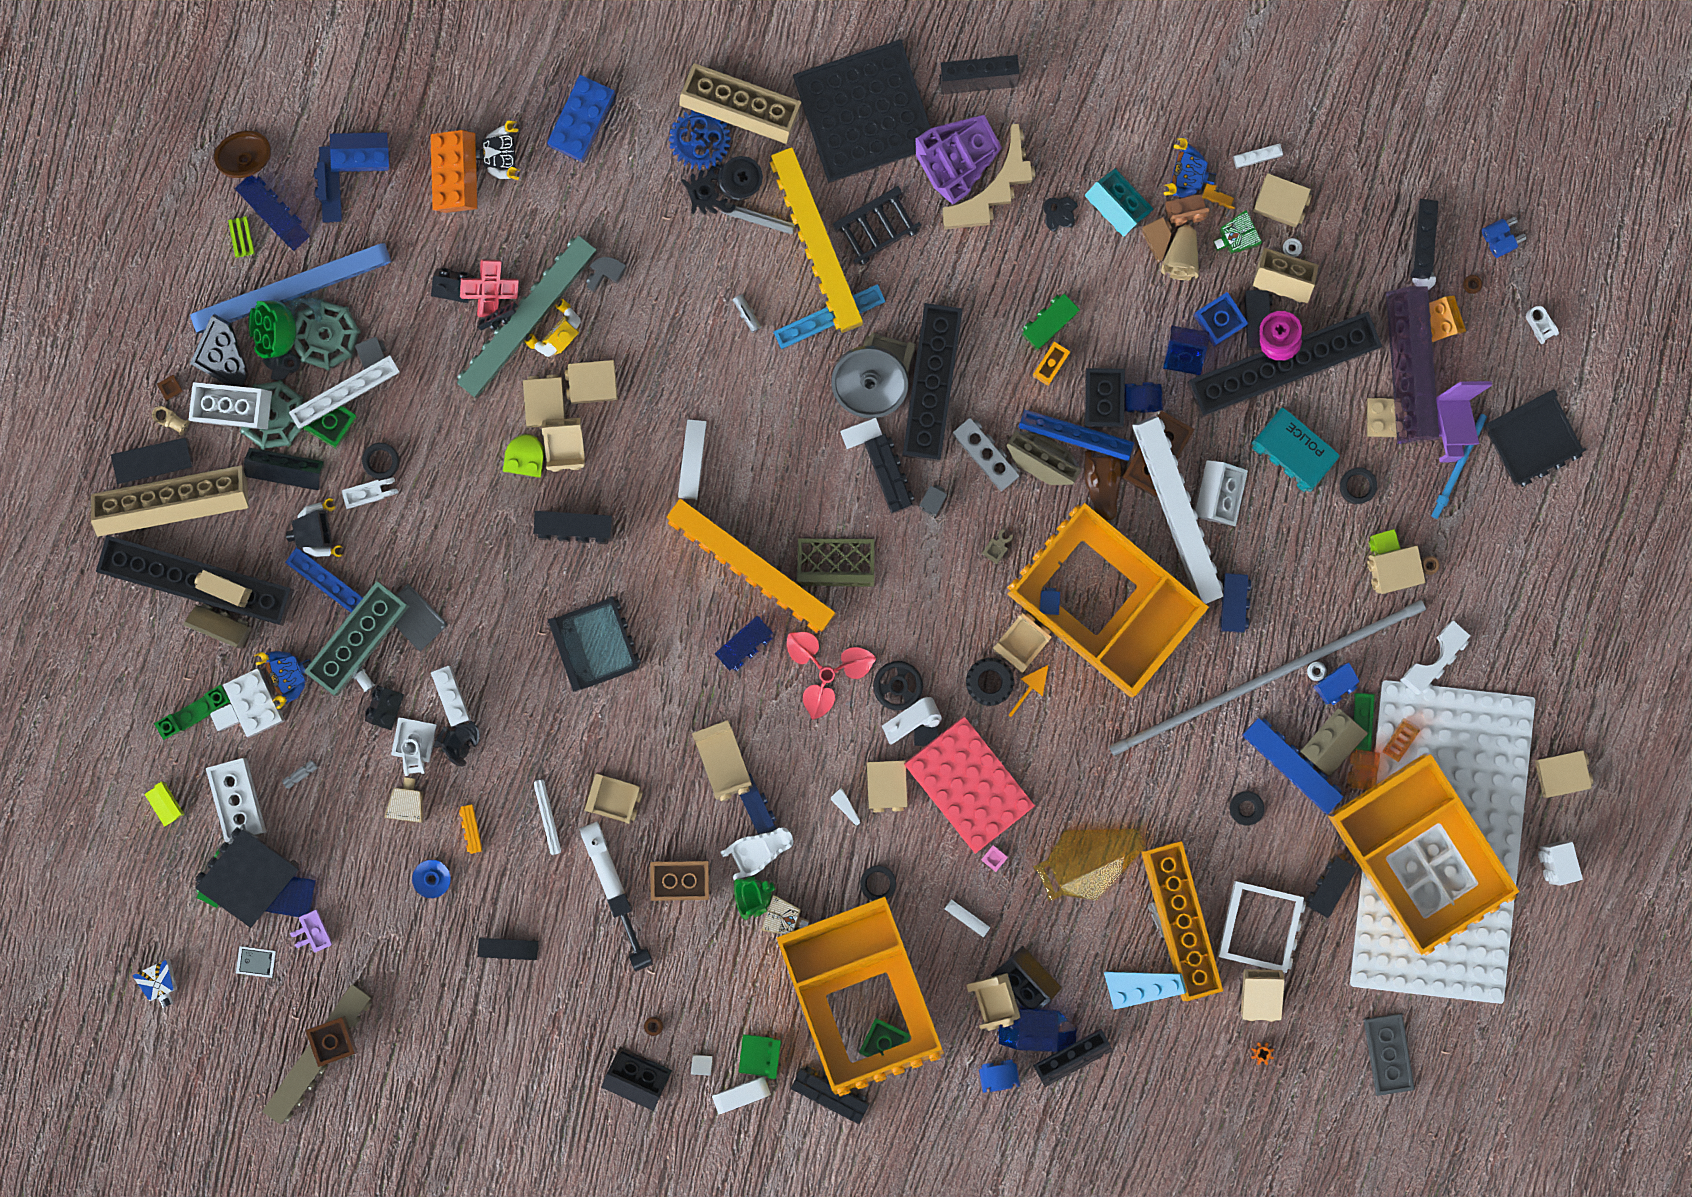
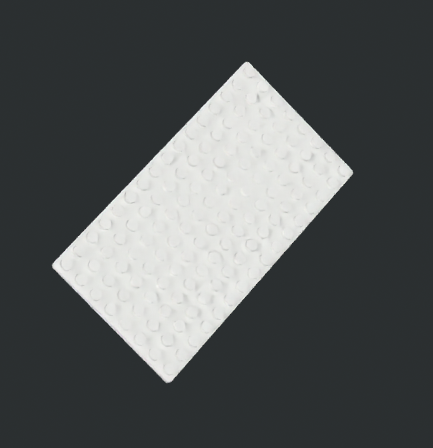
(1485, 754)

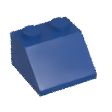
(1337, 683)

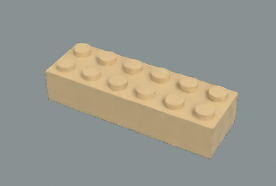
(740, 103)

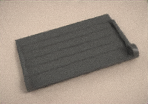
(420, 621)

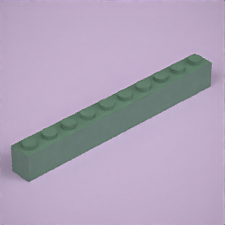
(527, 316)

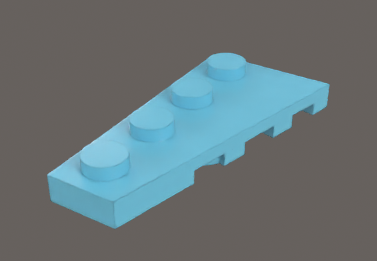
(1137, 988)

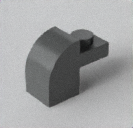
(605, 267)

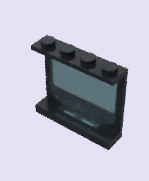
(594, 644)

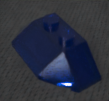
(1038, 1031)

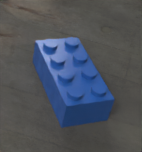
(581, 118)

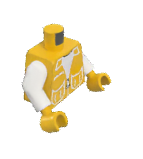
(560, 335)

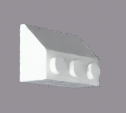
(1221, 493)

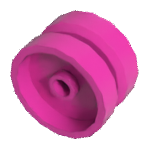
(1280, 335)

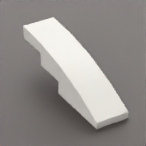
(692, 459)

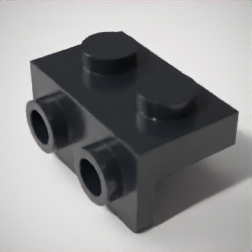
(447, 284)
(383, 707)

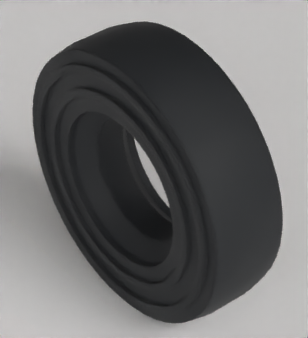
(1235, 808)

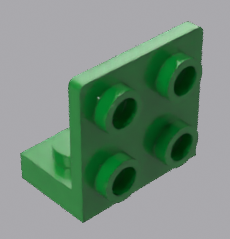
(759, 1056)

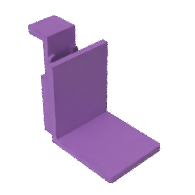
(1456, 418)

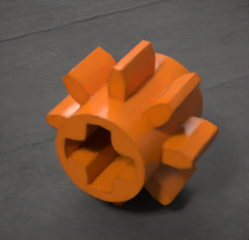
(1257, 1051)

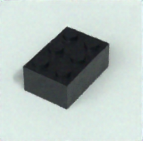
(1104, 398)

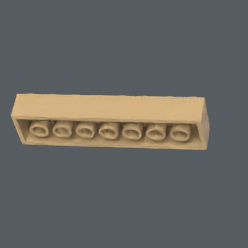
(169, 501)

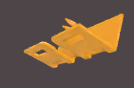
(1213, 196)

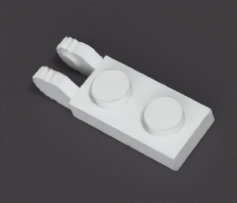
(367, 493)

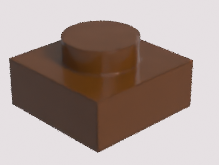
(170, 387)

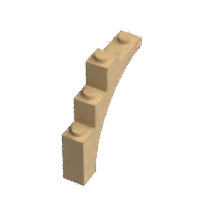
(976, 210)

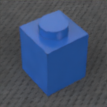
(1050, 601)

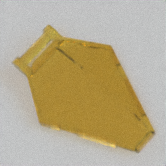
(1089, 861)

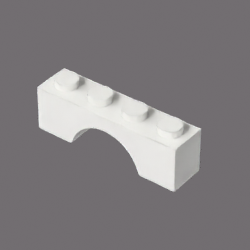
(1451, 639)

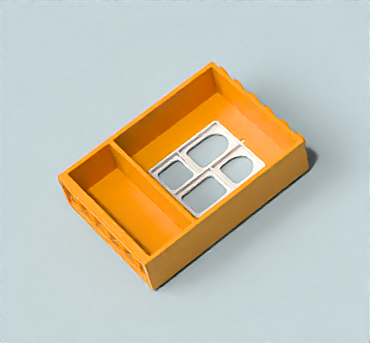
(1396, 817)

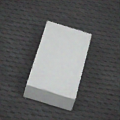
(860, 433)

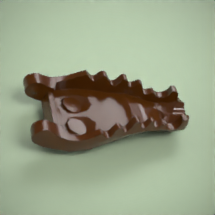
(1103, 481)

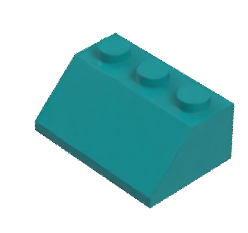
(1119, 202)

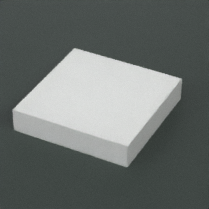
(418, 730)

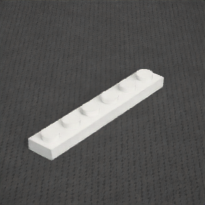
(344, 392)

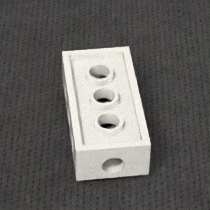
(224, 794)

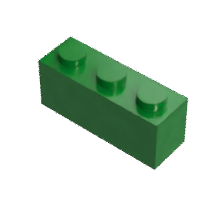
(1050, 321)

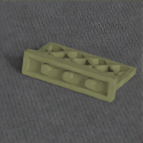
(835, 578)

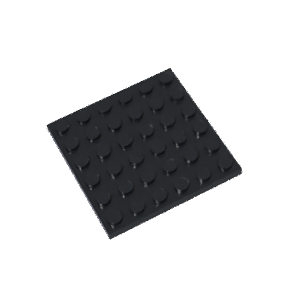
(863, 110)

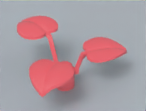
(855, 663)

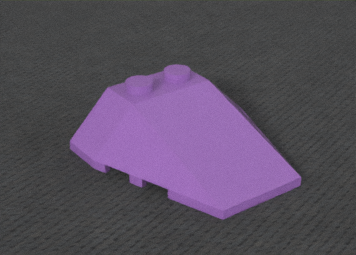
(957, 155)

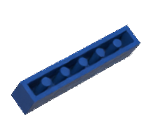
(1291, 765)

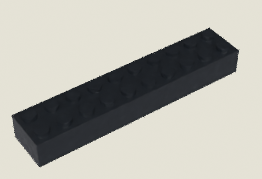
(1263, 374)
(178, 575)

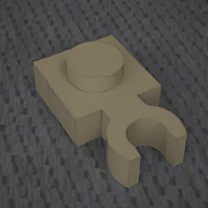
(995, 549)

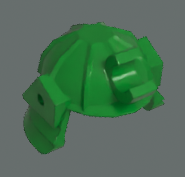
(752, 896)

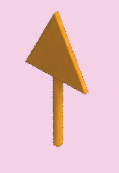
(1035, 681)

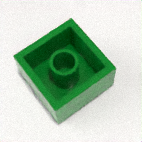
(332, 426)
(881, 1038)

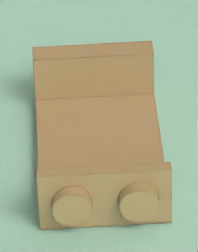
(722, 761)

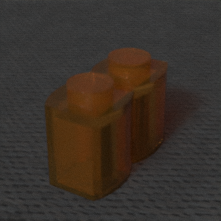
(1363, 769)

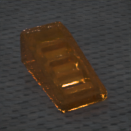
(1404, 723)

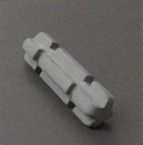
(299, 774)
(1152, 907)

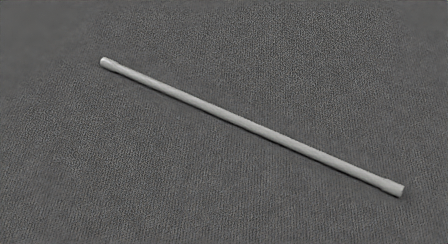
(1408, 611)

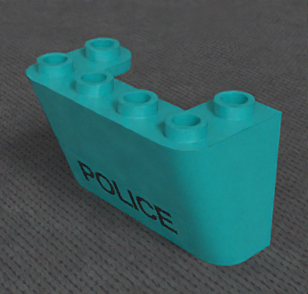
(1295, 449)

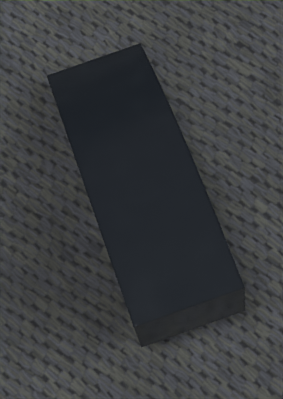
(507, 948)

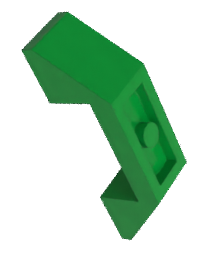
(193, 713)

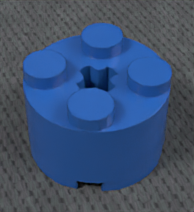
(999, 1077)

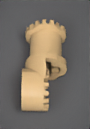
(171, 420)

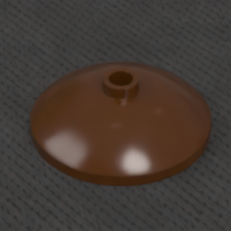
(242, 154)

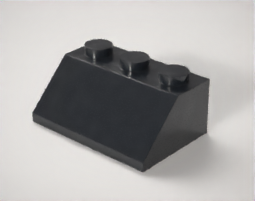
(1029, 980)
(636, 1078)

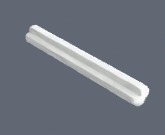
(547, 816)

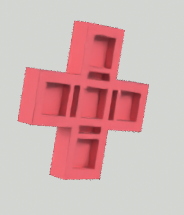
(489, 287)

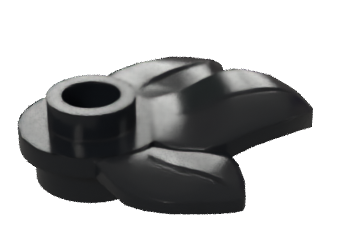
(1061, 215)
(280, 365)

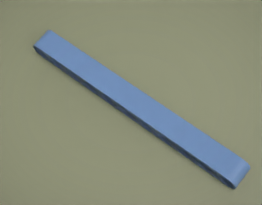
(296, 285)

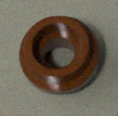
(1478, 284)
(649, 1031)

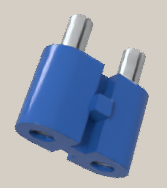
(1500, 238)

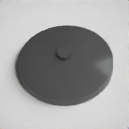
(869, 381)

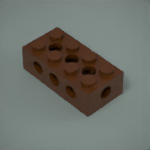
(1180, 435)

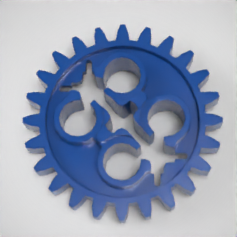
(687, 150)

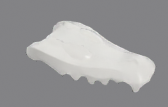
(757, 851)

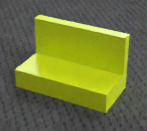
(164, 803)

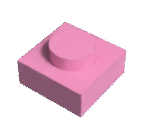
(994, 858)

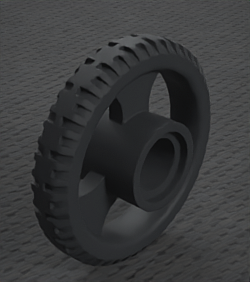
(909, 697)

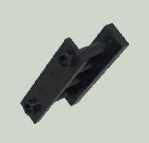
(876, 207)

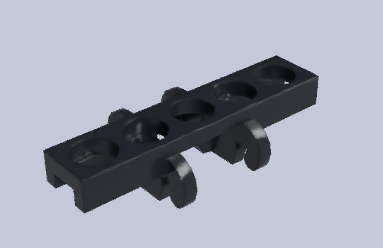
(494, 319)

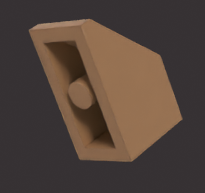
(1158, 236)

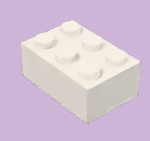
(253, 702)
(1560, 863)

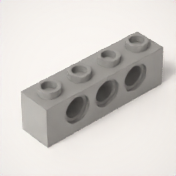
(1001, 480)

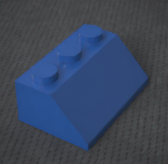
(358, 152)

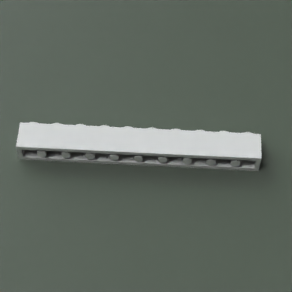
(1177, 509)

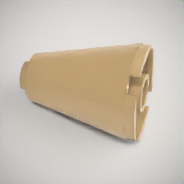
(1182, 255)

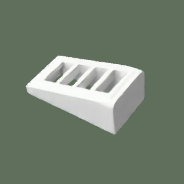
(844, 804)

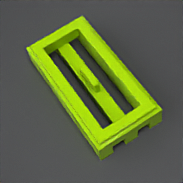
(238, 221)

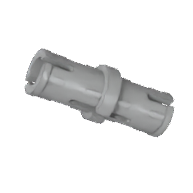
(747, 313)

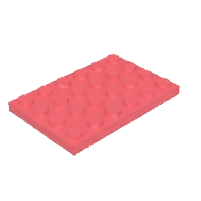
(969, 784)

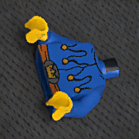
(1188, 171)
(286, 674)

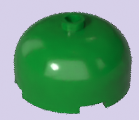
(272, 328)

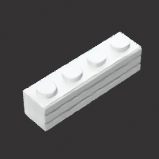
(1258, 156)
(967, 918)

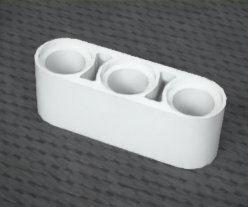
(741, 1095)

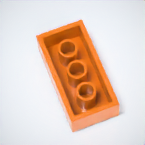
(453, 171)

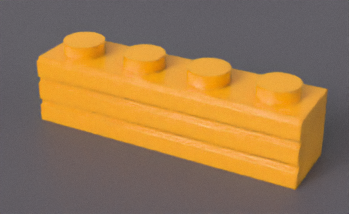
(471, 829)

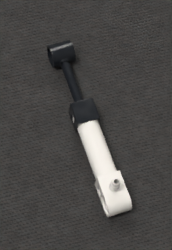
(617, 898)

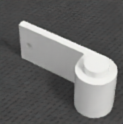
(921, 712)

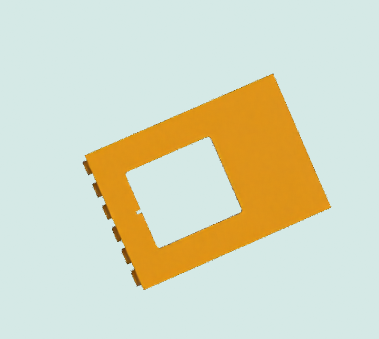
(1143, 627)
(841, 954)

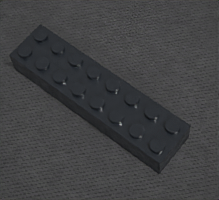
(932, 382)

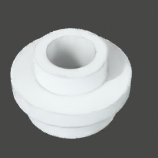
(1292, 241)
(1321, 667)

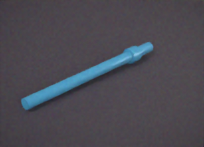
(1442, 499)

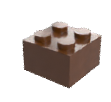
(331, 1041)

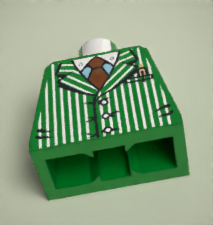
(1238, 235)

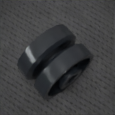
(729, 182)

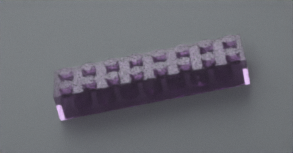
(1412, 365)

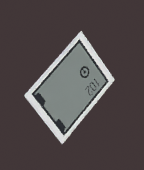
(255, 962)

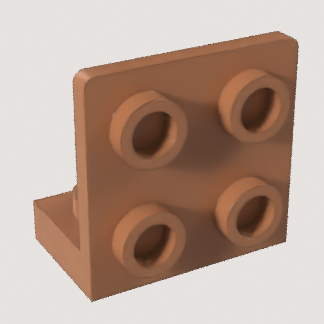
(1186, 209)

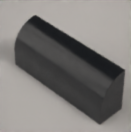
(152, 460)

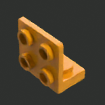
(1445, 318)

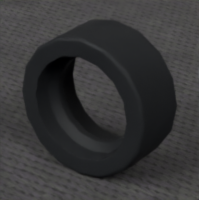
(380, 475)
(1372, 485)
(863, 882)

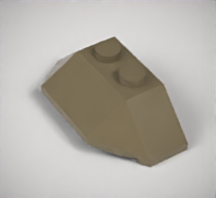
(1043, 458)

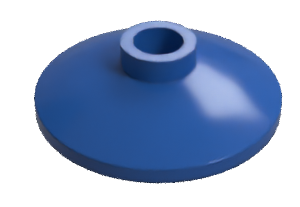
(421, 879)

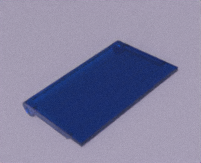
(294, 898)

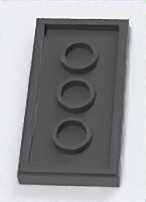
(1388, 1054)

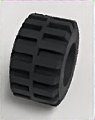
(977, 693)

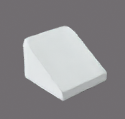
(701, 1064)

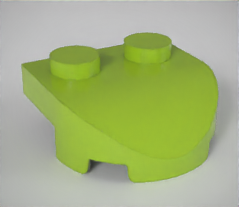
(524, 456)

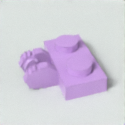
(315, 931)

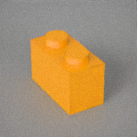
(1051, 363)

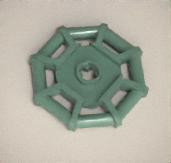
(330, 344)
(280, 421)

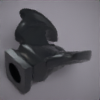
(454, 742)

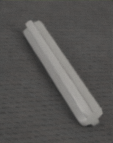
(761, 219)

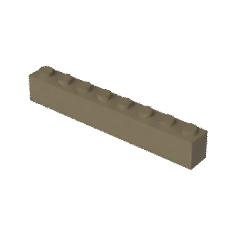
(306, 1070)

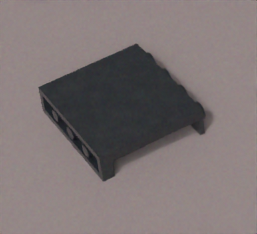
(979, 74)
(1534, 439)
(245, 876)

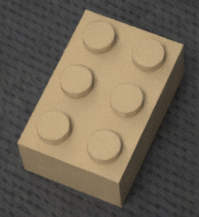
(1285, 275)

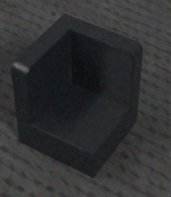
(924, 735)

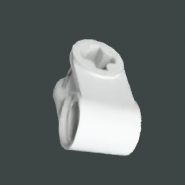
(1541, 325)
(412, 759)

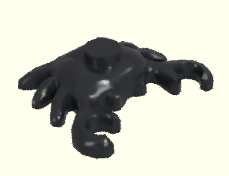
(703, 193)

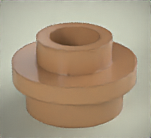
(1435, 563)

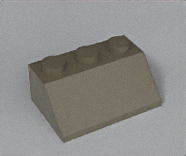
(218, 625)
(1334, 742)

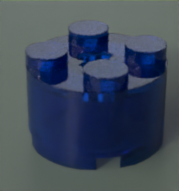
(1143, 397)

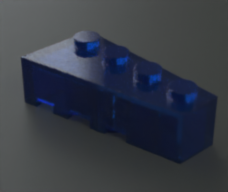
(272, 211)

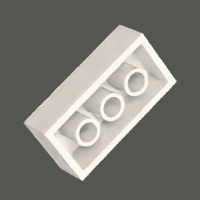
(230, 405)

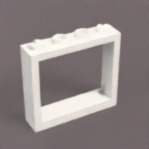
(1230, 920)

